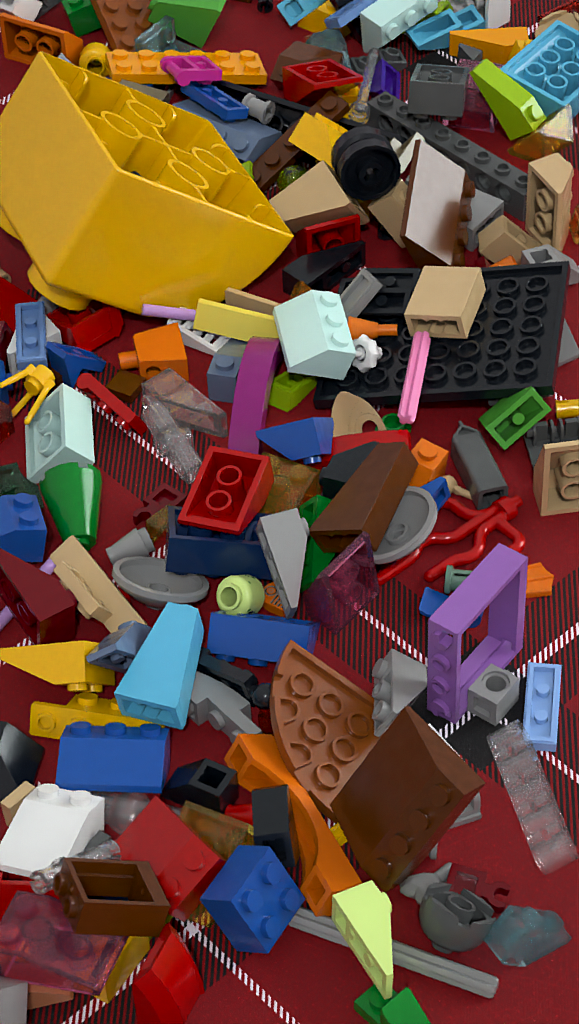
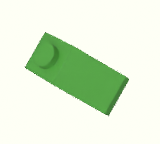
(514, 416)

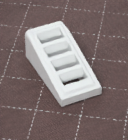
(194, 338)

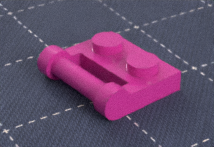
(194, 68)

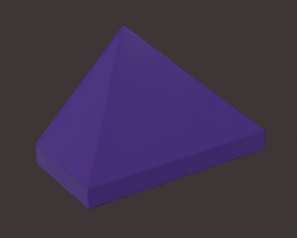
(385, 79)

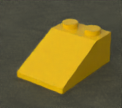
(61, 665)

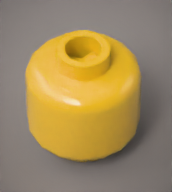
(93, 58)

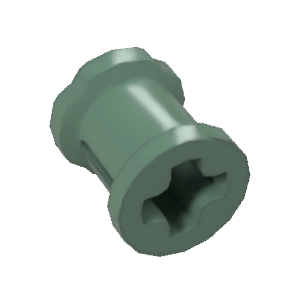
(454, 578)

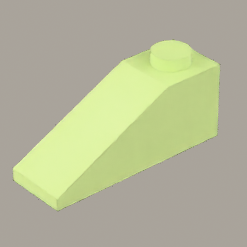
(365, 924)

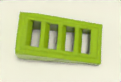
(290, 389)

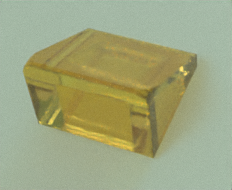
(157, 524)

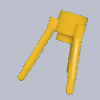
(37, 381)

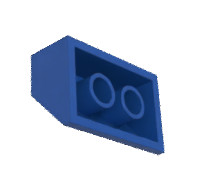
(257, 636)
(113, 758)

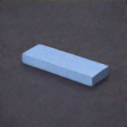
(542, 705)

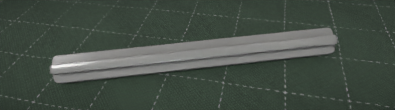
(406, 957)

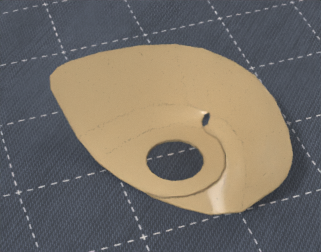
(350, 414)

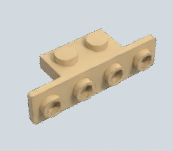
(91, 586)

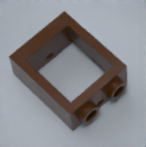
(140, 916)

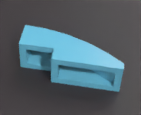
(434, 31)

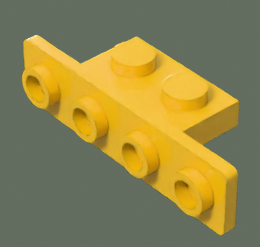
(51, 719)

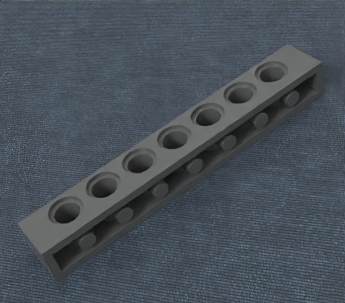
(482, 167)

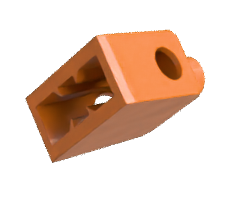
(156, 351)

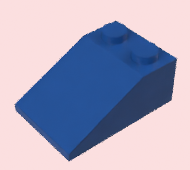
(22, 527)

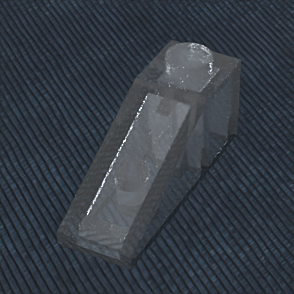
(185, 403)

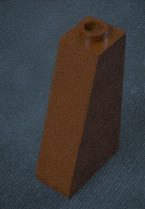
(366, 499)

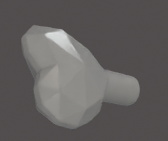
(417, 884)

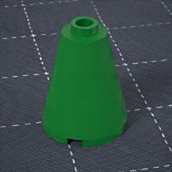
(74, 500)

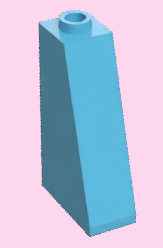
(164, 669)

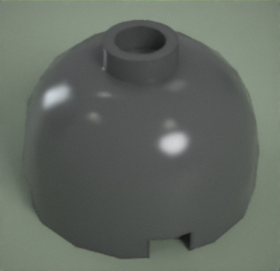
(453, 919)

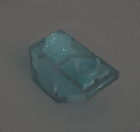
(526, 935)

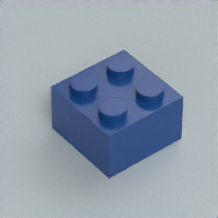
(252, 899)

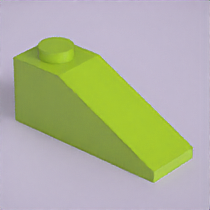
(509, 101)

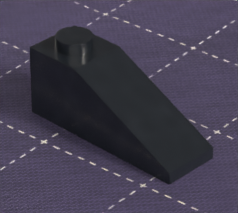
(325, 268)

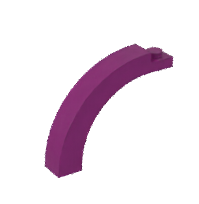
(253, 392)

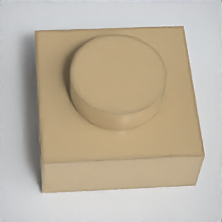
(13, 801)

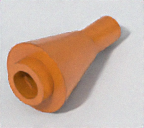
(371, 329)

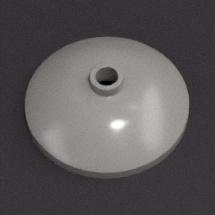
(408, 527)
(148, 582)

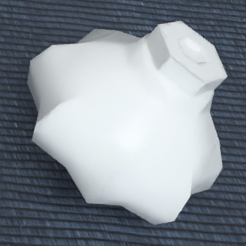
(366, 353)

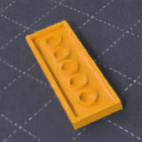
(144, 66)

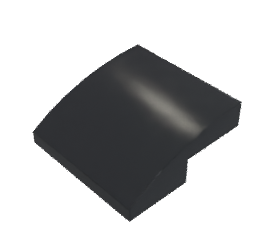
(395, 292)

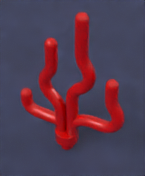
(478, 521)

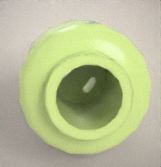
(240, 594)

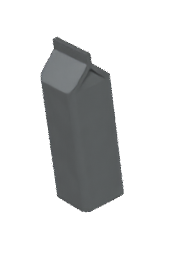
(477, 467)

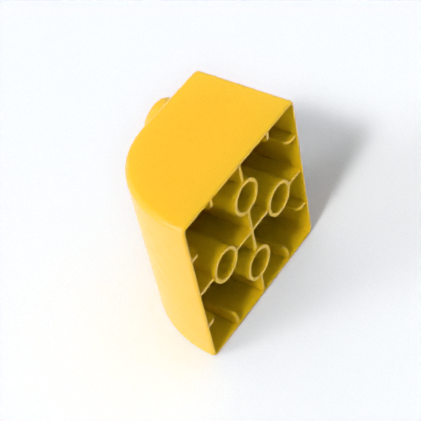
(111, 233)

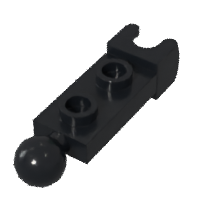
(239, 680)

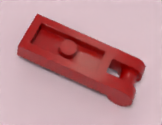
(110, 403)

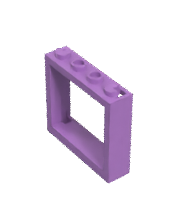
(495, 582)

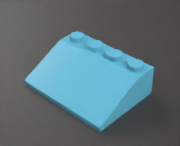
(549, 68)

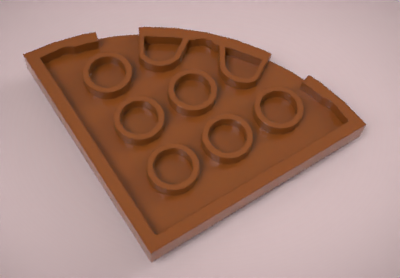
(123, 21)
(319, 724)

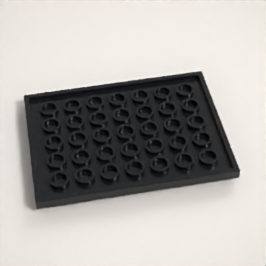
(507, 349)

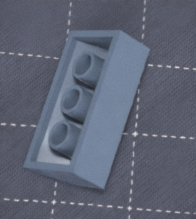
(244, 137)

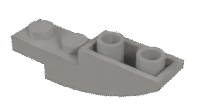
(221, 706)

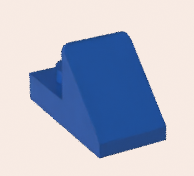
(72, 360)

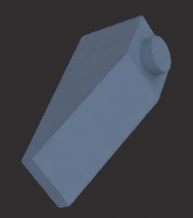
(224, 371)
(120, 647)

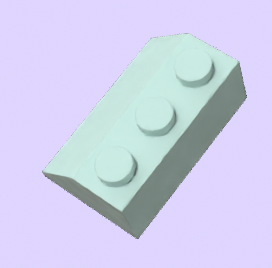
(390, 18)
(315, 335)
(59, 433)

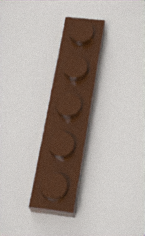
(284, 153)

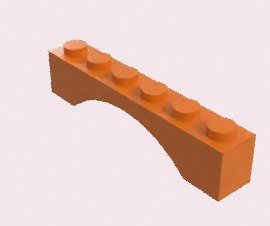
(323, 860)

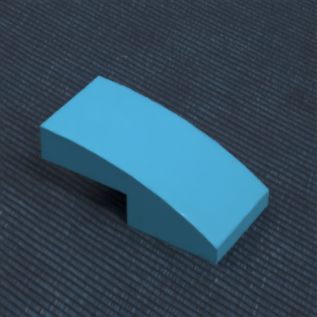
(297, 9)

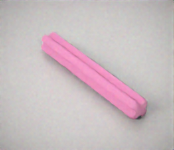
(414, 377)

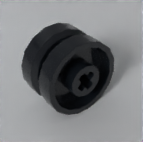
(365, 163)

